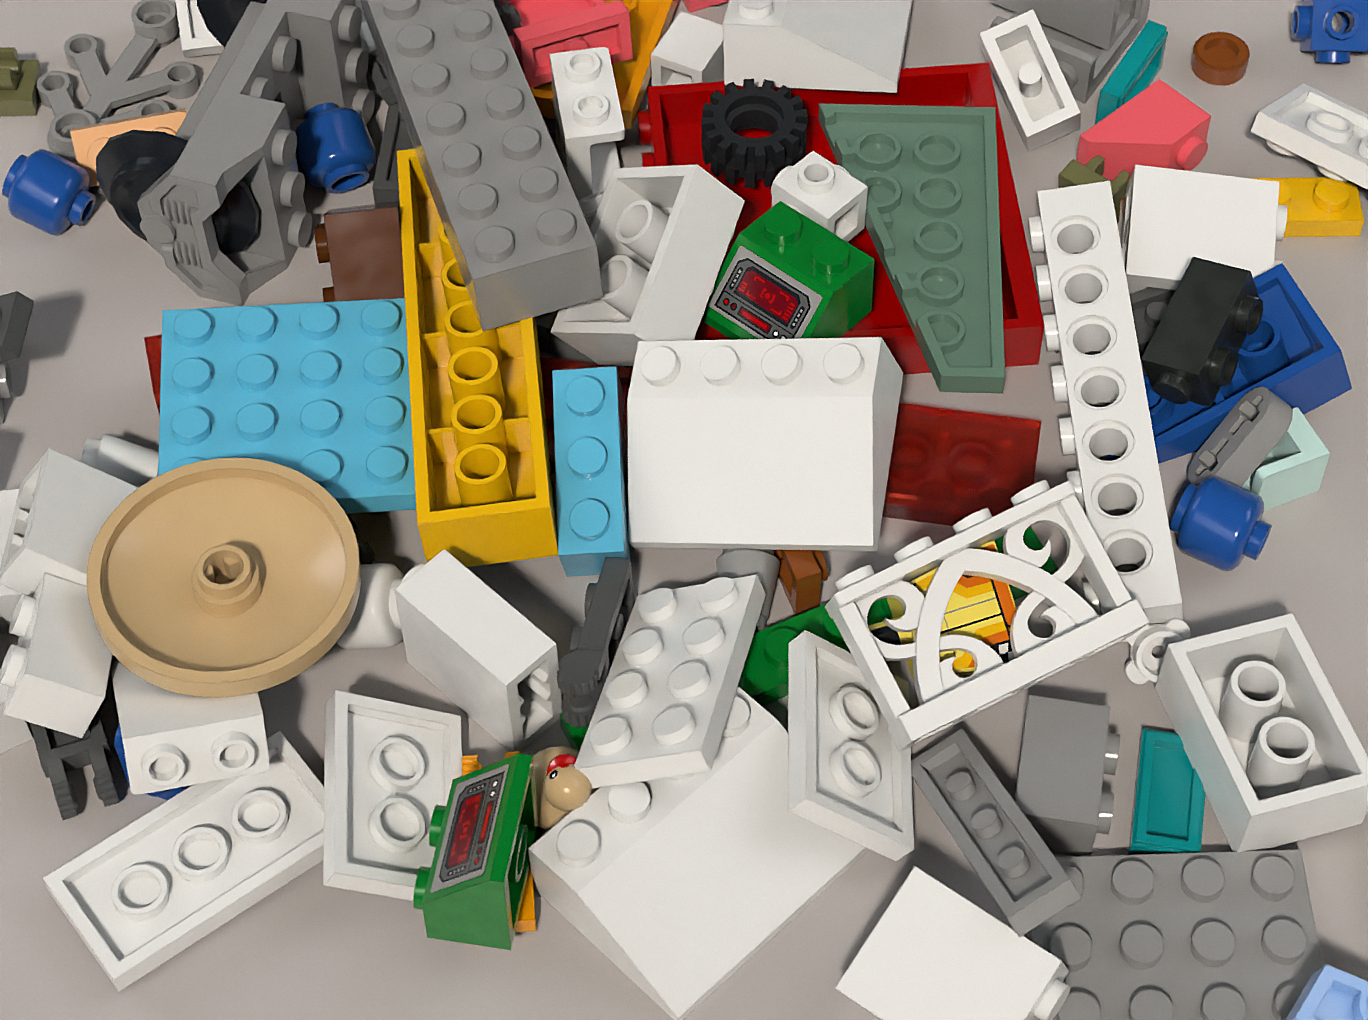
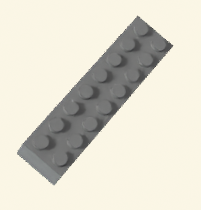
(486, 158)

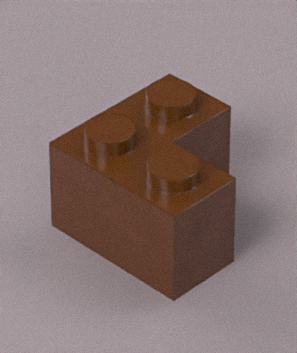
(362, 252)

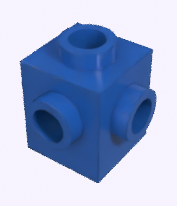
(1314, 28)

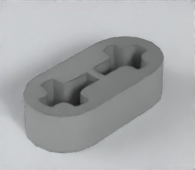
(1242, 438)

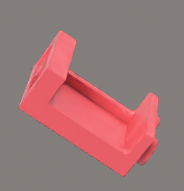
(565, 27)

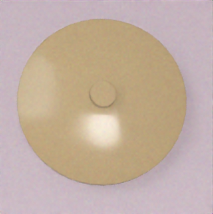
(224, 577)

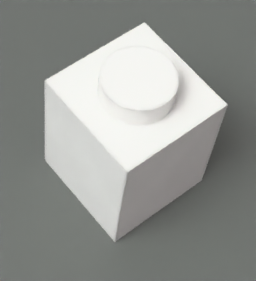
(689, 52)

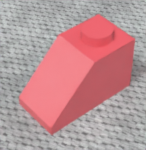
(1148, 130)

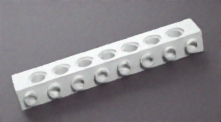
(1085, 223)

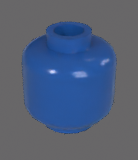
(335, 148)
(48, 192)
(1220, 523)

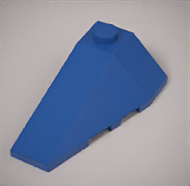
(1285, 354)

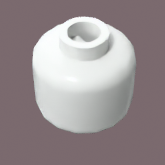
(376, 613)

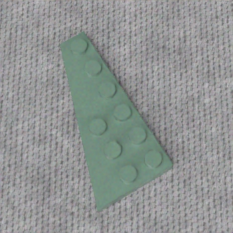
(933, 227)

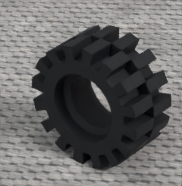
(753, 109)

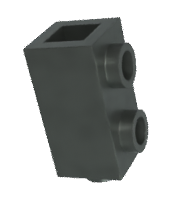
(1202, 332)

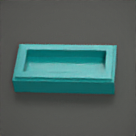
(1135, 69)
(1166, 798)

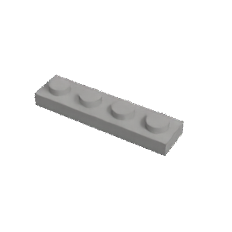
(993, 833)

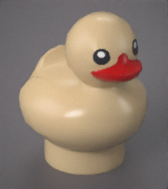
(558, 785)

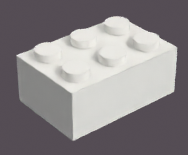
(658, 258)
(1265, 734)

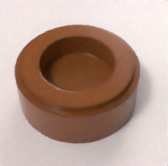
(1220, 58)

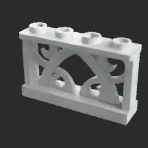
(940, 692)

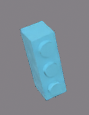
(590, 468)

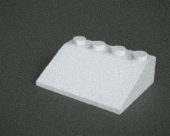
(816, 43)
(760, 443)
(692, 868)

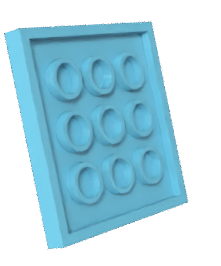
(296, 389)

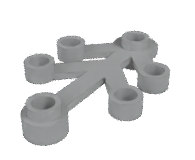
(154, 27)

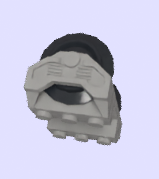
(228, 185)

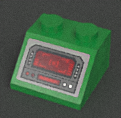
(790, 281)
(480, 855)

